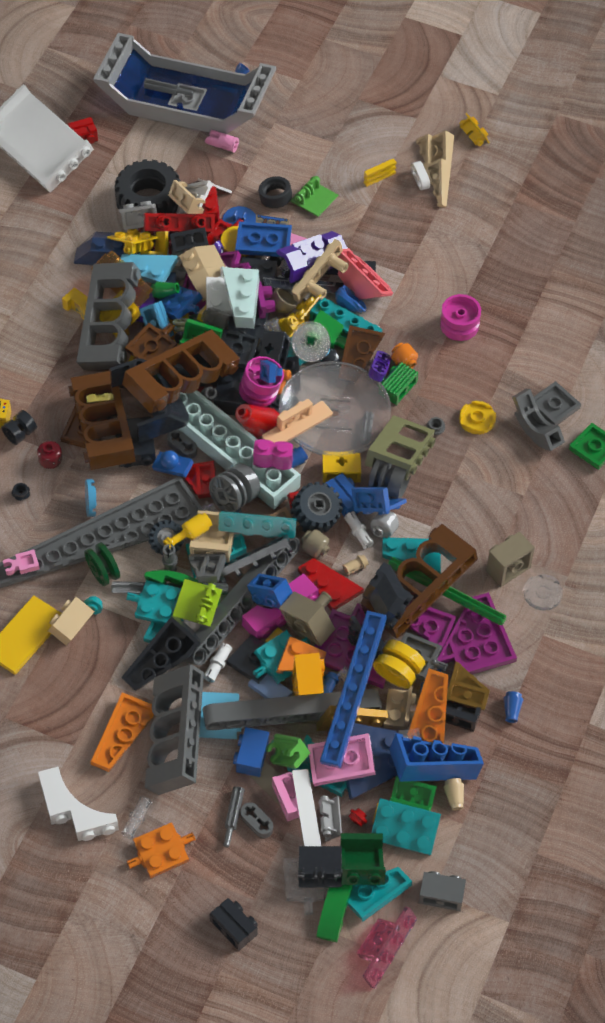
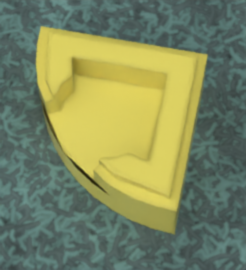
(99, 398)

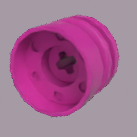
(254, 389)

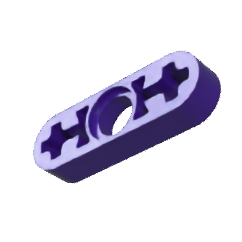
(379, 366)

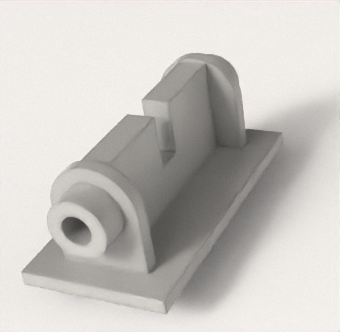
(331, 817)

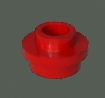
(358, 816)

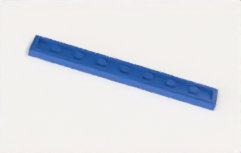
(353, 689)

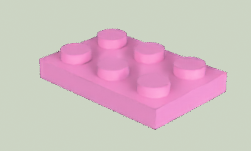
(356, 763)

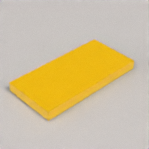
(25, 634)

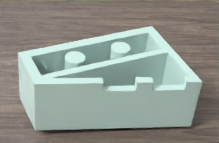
(242, 291)

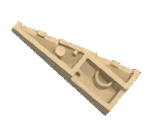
(437, 157)

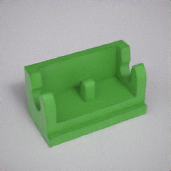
(289, 751)

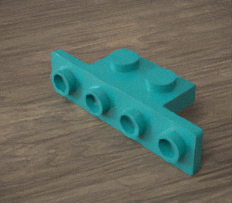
(257, 524)

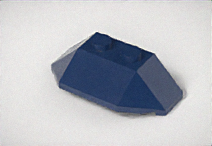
(96, 246)

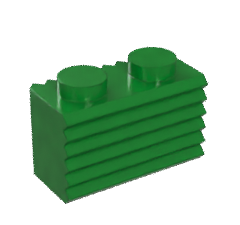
(399, 382)

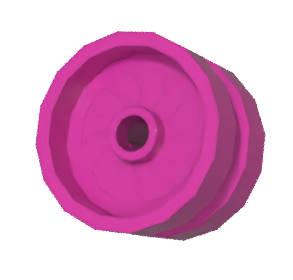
(460, 317)

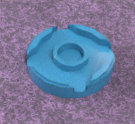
(90, 498)

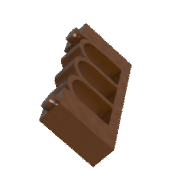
(155, 396)
(106, 452)
(440, 541)

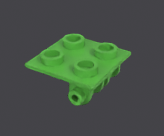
(314, 197)

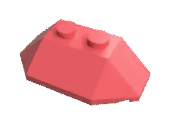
(362, 278)

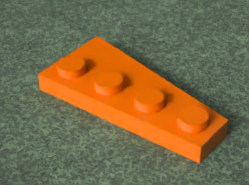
(431, 707)

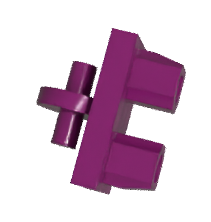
(265, 306)

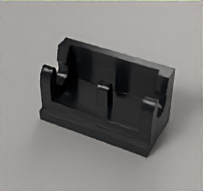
(462, 716)

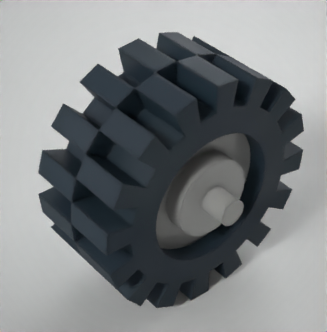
(159, 533)

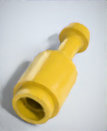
(191, 529)

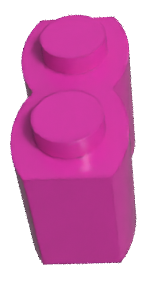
(273, 454)

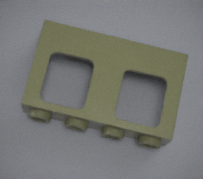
(391, 435)

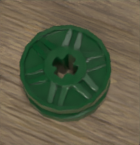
(102, 564)

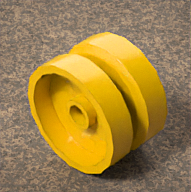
(399, 664)

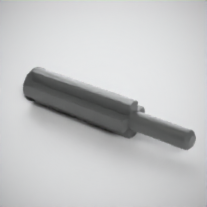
(165, 87)
(233, 813)

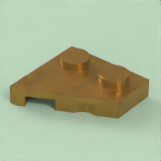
(466, 689)

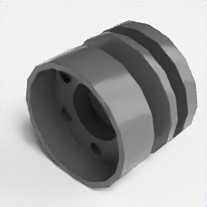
(389, 476)
(234, 487)

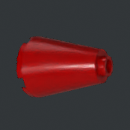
(257, 419)

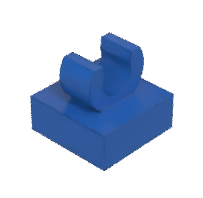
(269, 371)

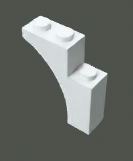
(64, 807)

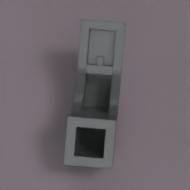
(534, 424)

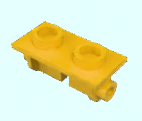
(471, 125)

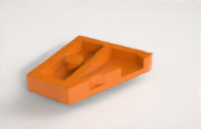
(296, 647)

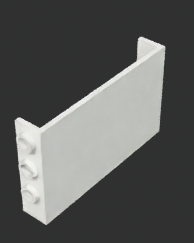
(40, 139)

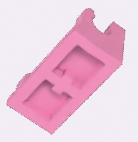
(286, 795)

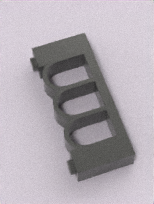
(107, 276)
(180, 772)

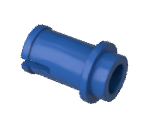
(330, 681)

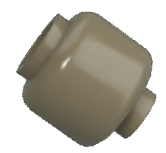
(315, 543)

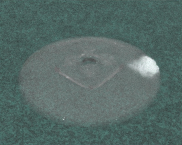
(344, 388)

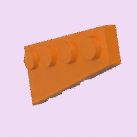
(123, 728)

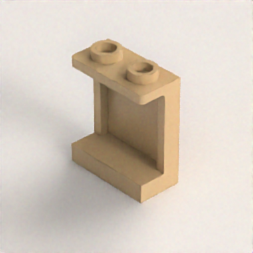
(213, 540)

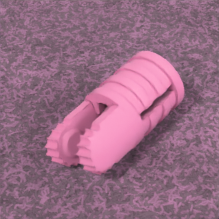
(222, 141)

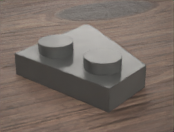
(207, 566)

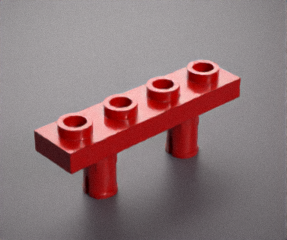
(178, 222)

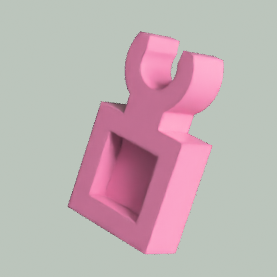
(24, 562)

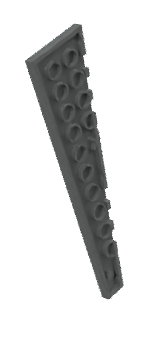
(115, 528)

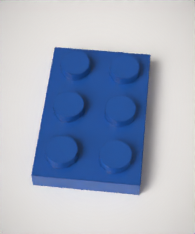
(262, 238)

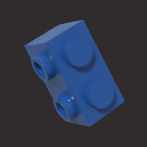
(269, 590)

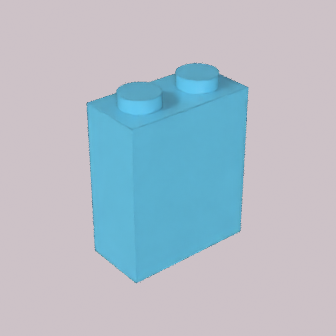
(214, 697)

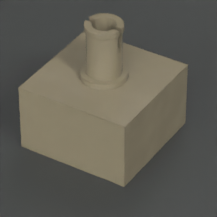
(308, 617)

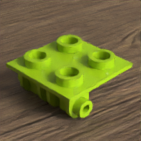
(197, 602)

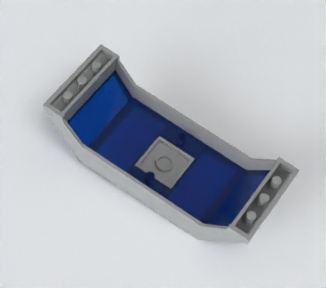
(220, 96)

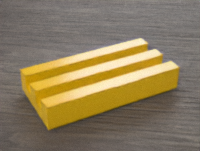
(379, 172)

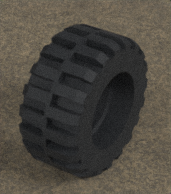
(146, 176)

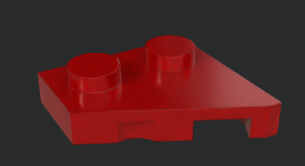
(200, 477)

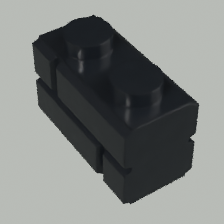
(234, 923)

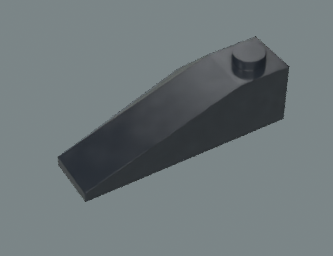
(166, 650)

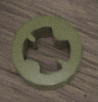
(179, 324)

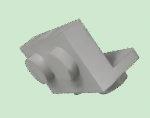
(134, 216)

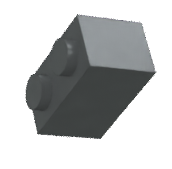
(442, 891)

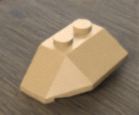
(202, 263)

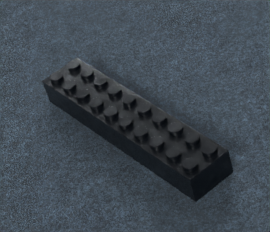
(227, 388)

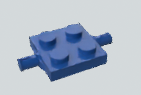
(181, 303)

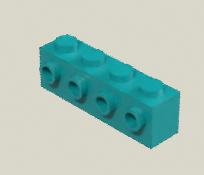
(342, 315)

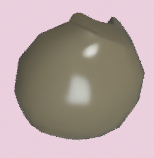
(283, 301)

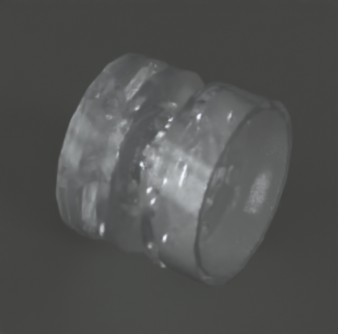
(306, 351)

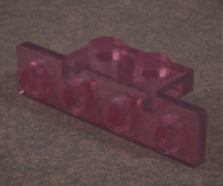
(383, 944)

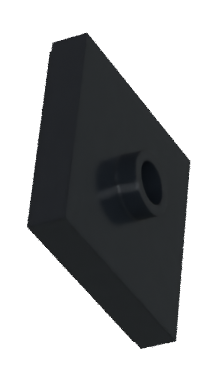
(245, 660)

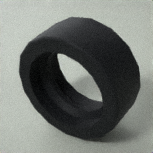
(272, 183)

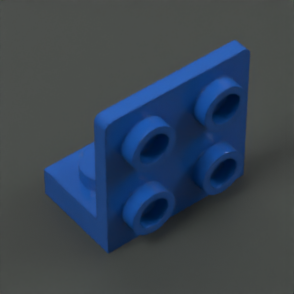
(375, 500)

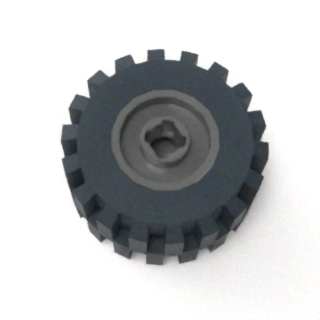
(316, 507)

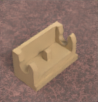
(185, 198)

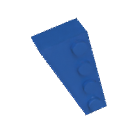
(434, 760)

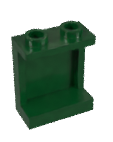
(362, 859)

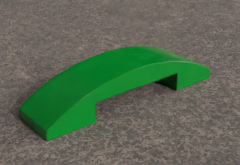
(162, 576)
(333, 913)

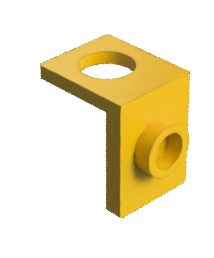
(161, 244)

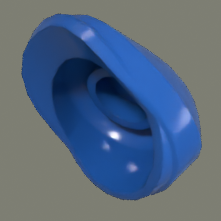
(346, 299)

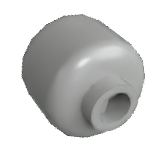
(384, 525)

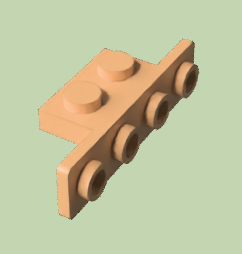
(298, 420)

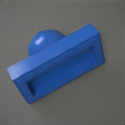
(172, 464)

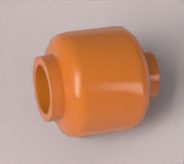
(405, 354)

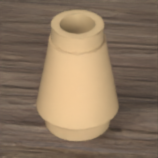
(455, 793)

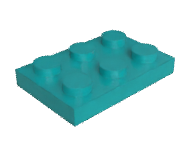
(406, 826)

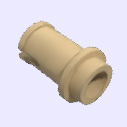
(355, 565)

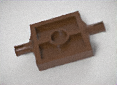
(151, 342)

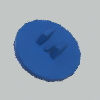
(233, 214)

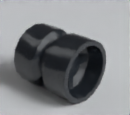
(21, 425)

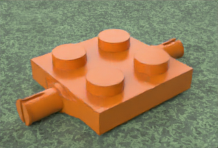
(161, 850)

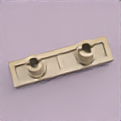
(320, 266)

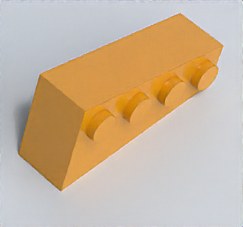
(307, 674)

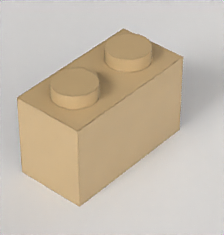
(70, 621)

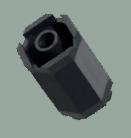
(387, 595)

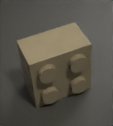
(510, 559)

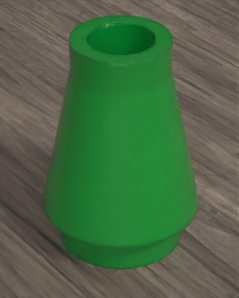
(164, 289)

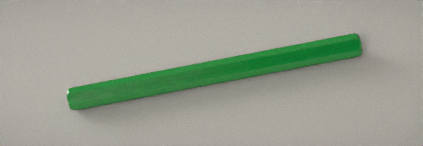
(455, 595)

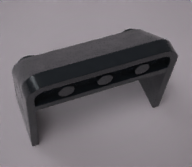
(167, 420)

